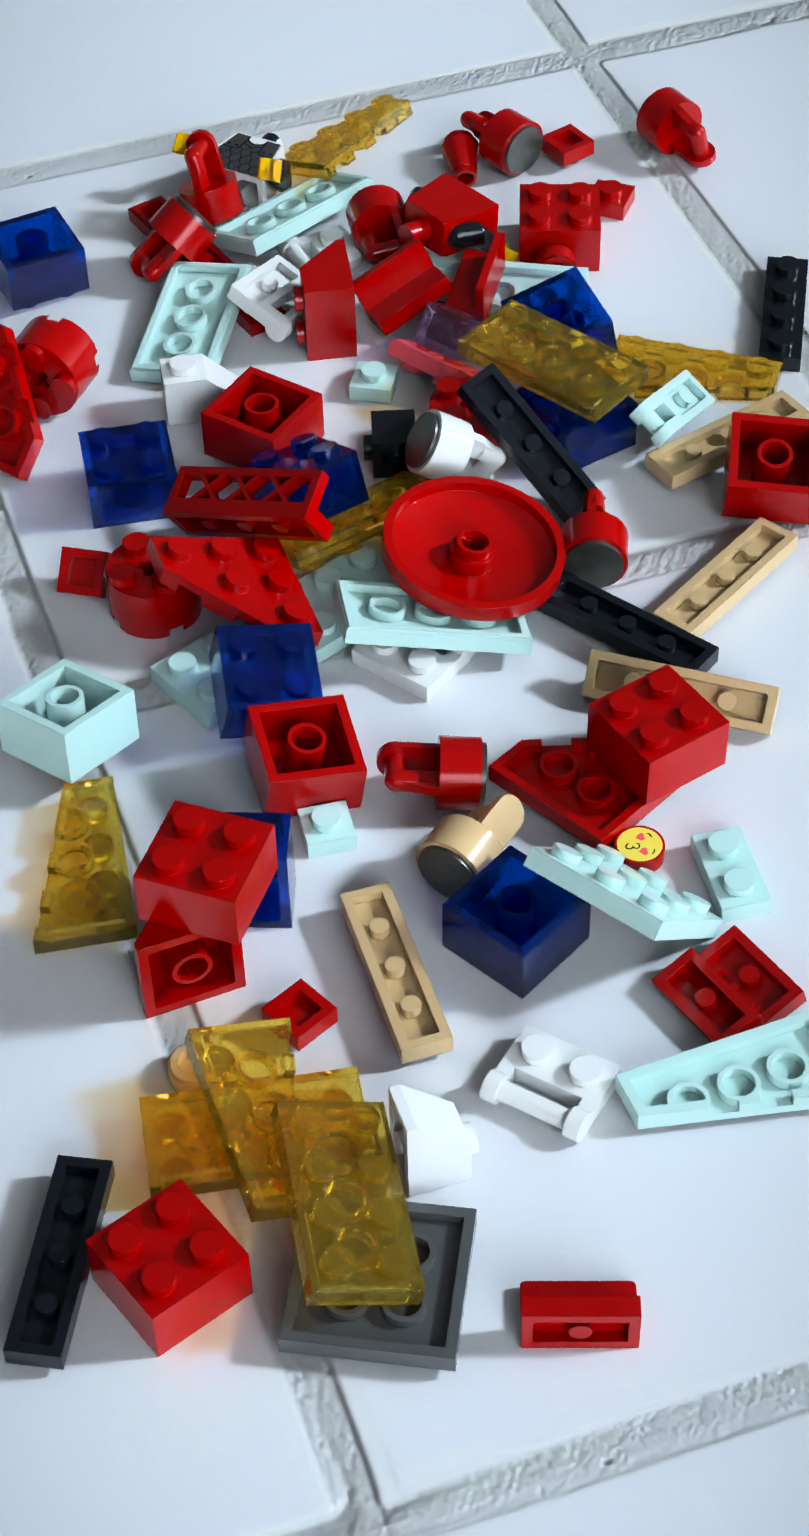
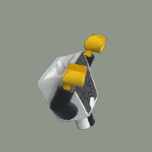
(255, 161)

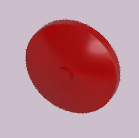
(473, 548)

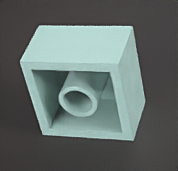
(68, 720)

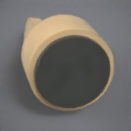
(467, 844)

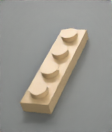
(706, 447)
(728, 577)
(742, 702)
(396, 973)

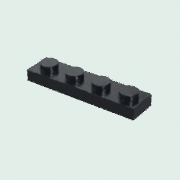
(784, 311)
(526, 441)
(626, 626)
(59, 1263)

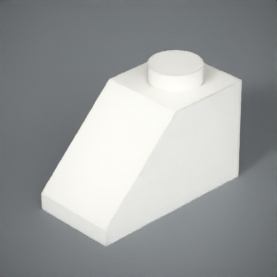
(191, 385)
(429, 1140)

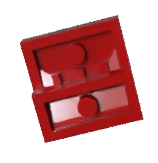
(729, 987)

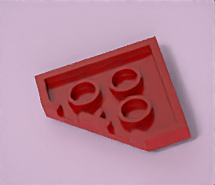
(19, 424)
(235, 578)
(571, 789)

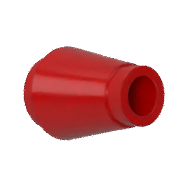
(461, 155)

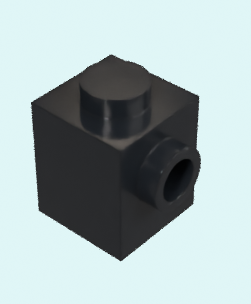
(388, 441)

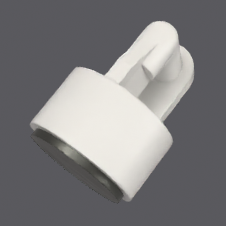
(449, 447)

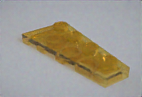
(338, 142)
(719, 372)
(88, 875)
(241, 1077)

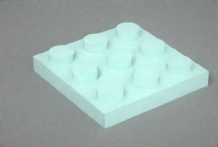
(624, 893)

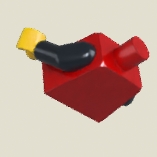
(451, 218)

